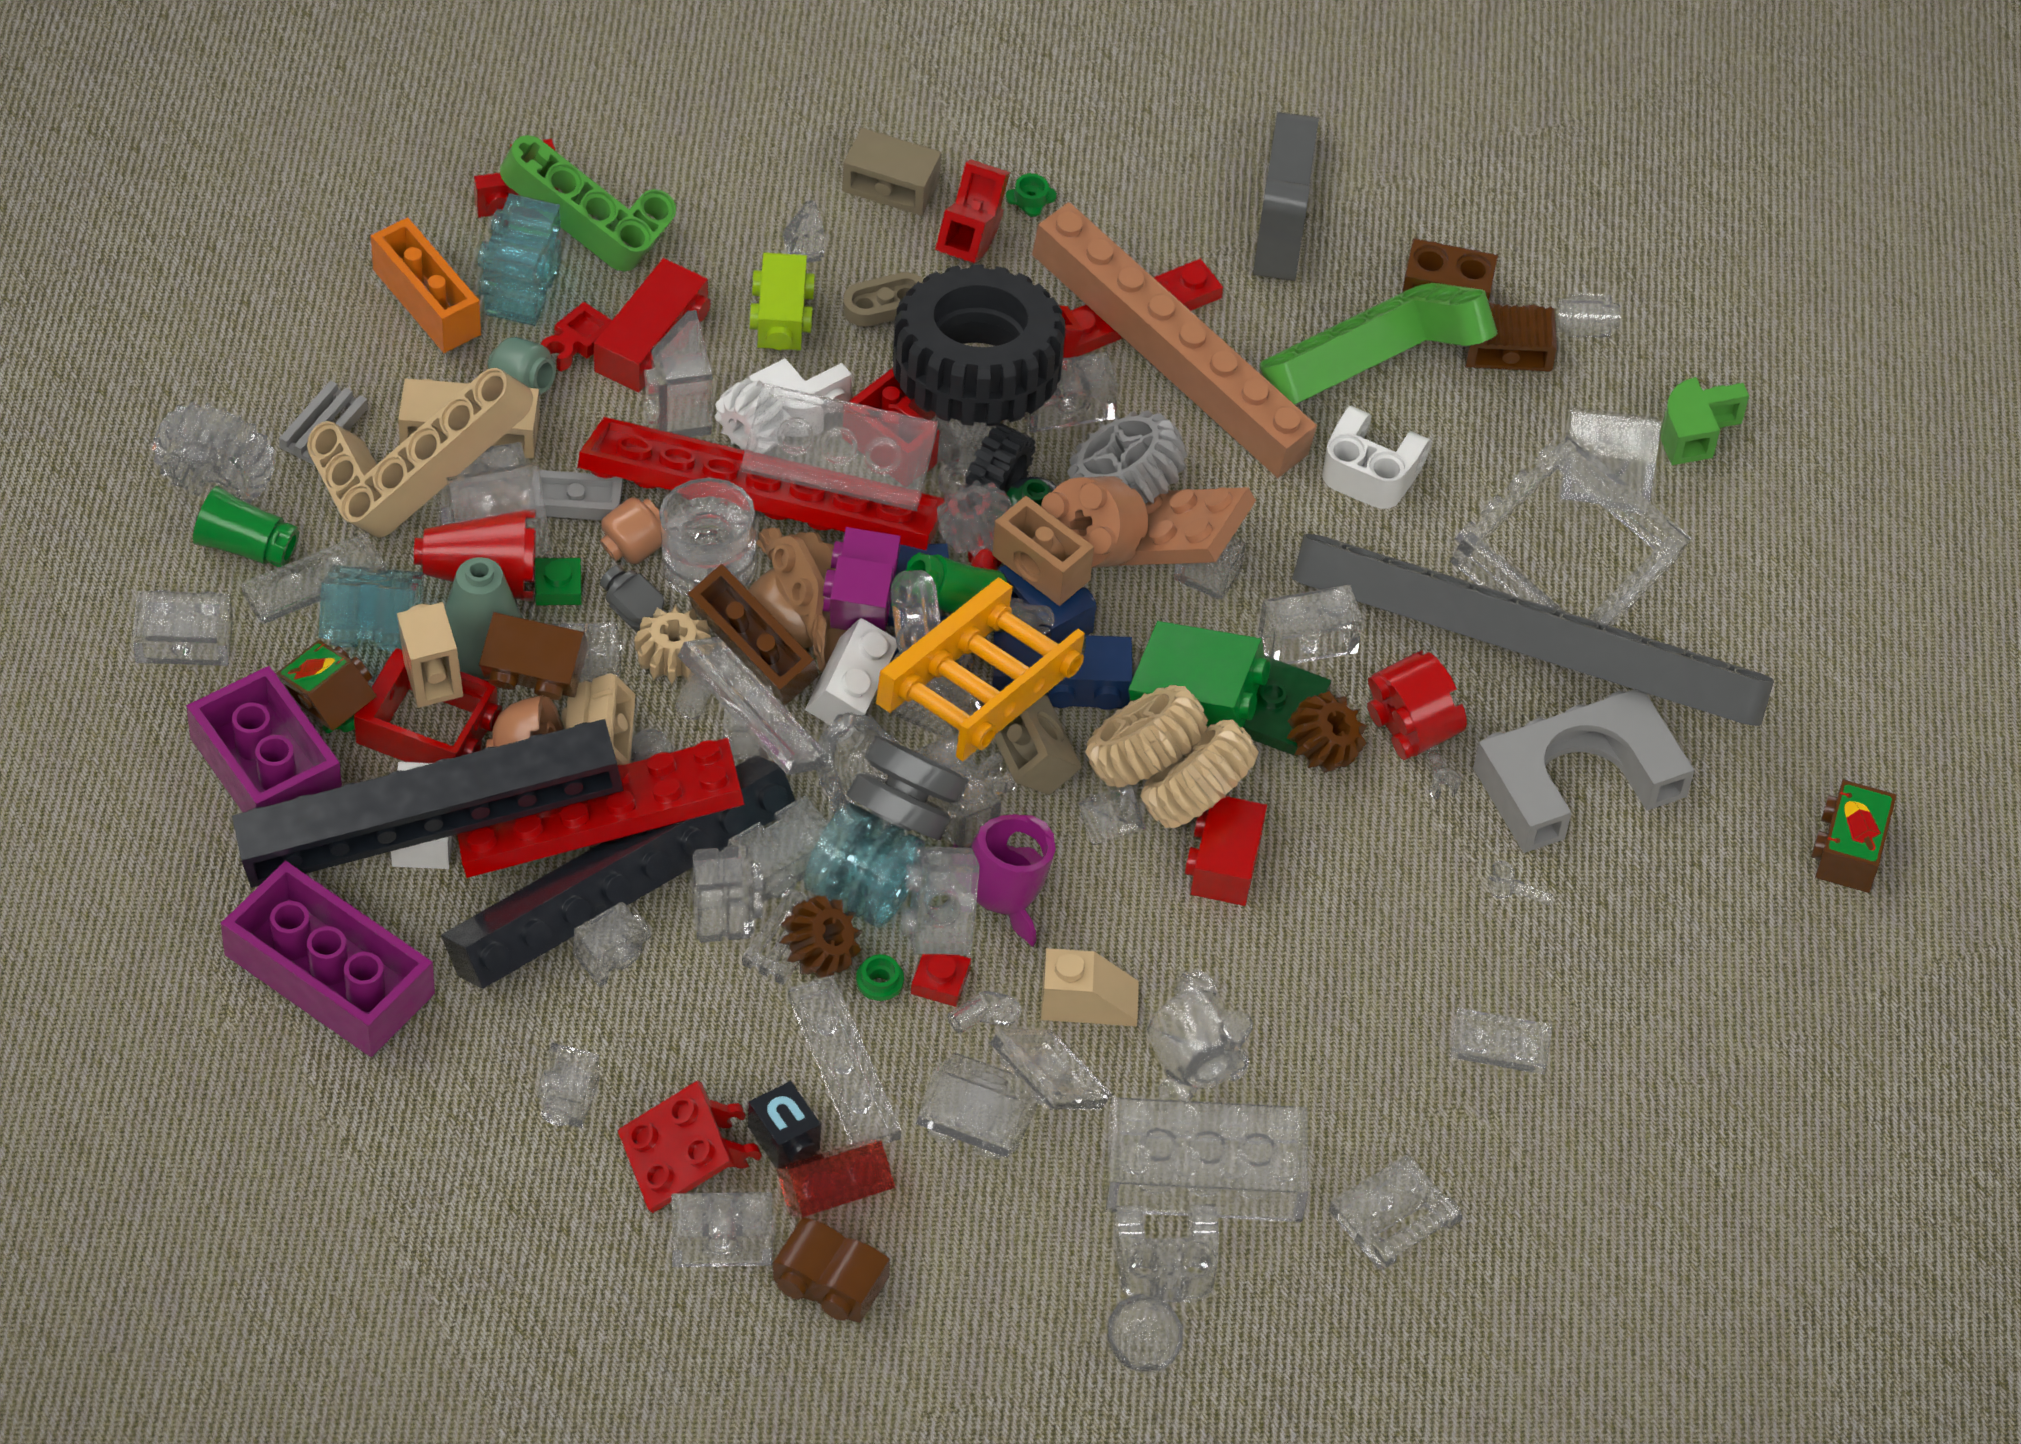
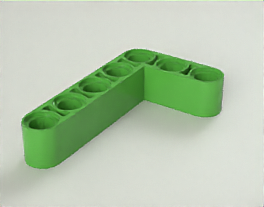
(1344, 350)

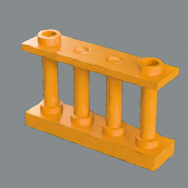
(965, 633)

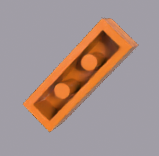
(426, 285)

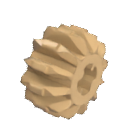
(662, 640)

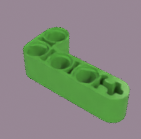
(535, 170)

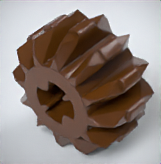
(1327, 732)
(821, 936)

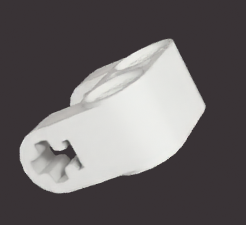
(1368, 469)

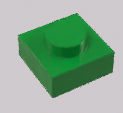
(558, 581)

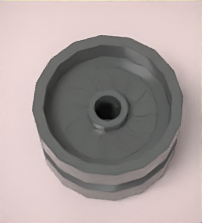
(905, 792)

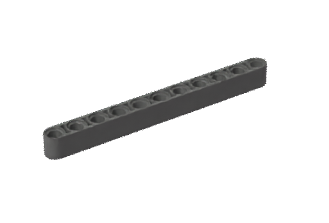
(1536, 630)

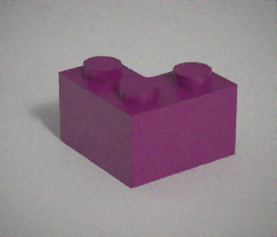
(862, 578)

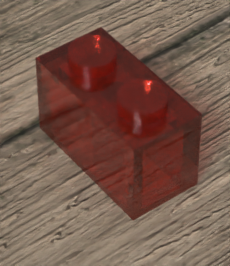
(835, 1177)

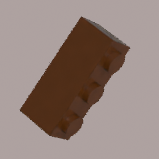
(753, 634)

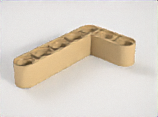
(390, 492)

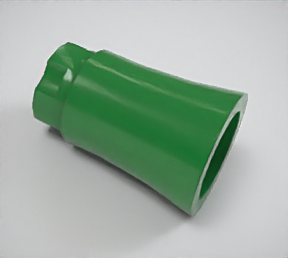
(244, 529)
(953, 580)

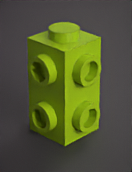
(781, 308)

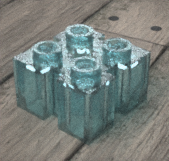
(520, 259)
(366, 604)

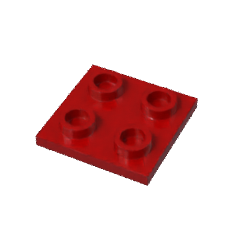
(681, 1144)

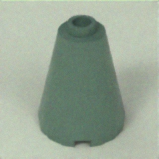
(474, 596)

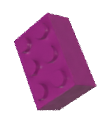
(261, 742)

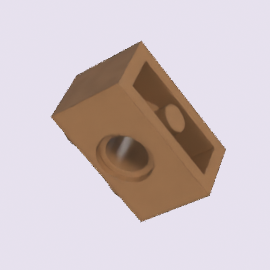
(1042, 550)

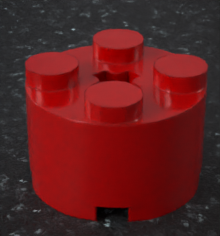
(1415, 704)

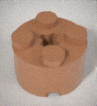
(1103, 514)

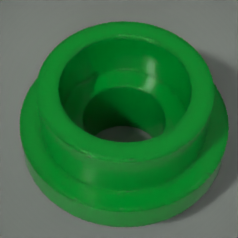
(880, 967)

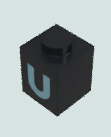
(784, 1125)

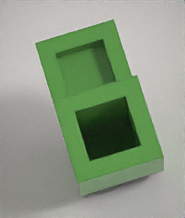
(1695, 419)

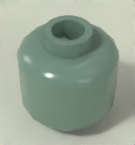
(525, 361)

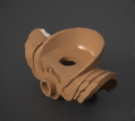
(795, 588)

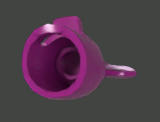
(1011, 875)

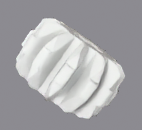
(737, 410)

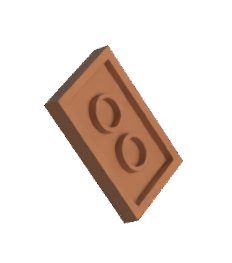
(1192, 525)

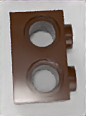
(1449, 266)

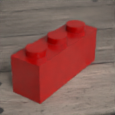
(650, 313)

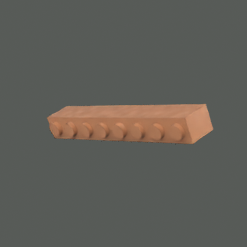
(1174, 340)

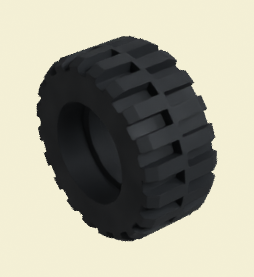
(971, 380)

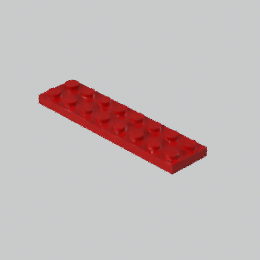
(668, 460)

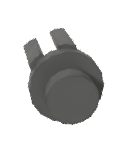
(631, 595)

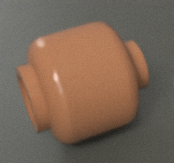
(632, 531)

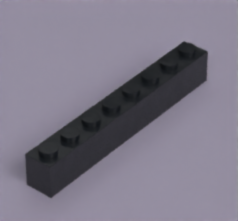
(429, 802)
(602, 877)

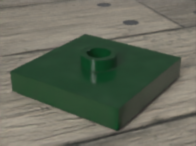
(1278, 700)

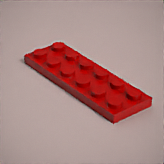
(655, 795)

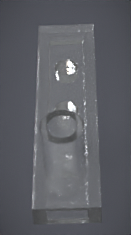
(724, 675)

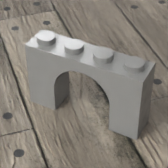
(1618, 728)

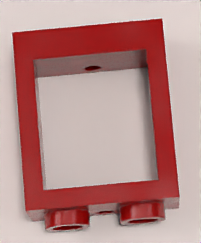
(391, 687)

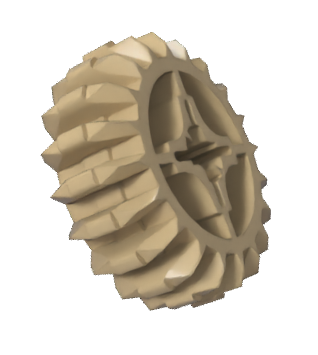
(1146, 736)
(1200, 776)

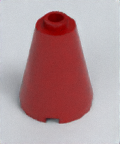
(494, 537)

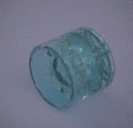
(862, 864)

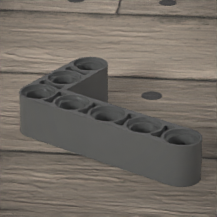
(1286, 196)

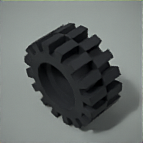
(1002, 458)

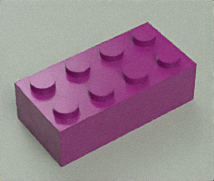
(328, 958)

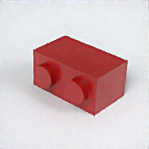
(1227, 850)

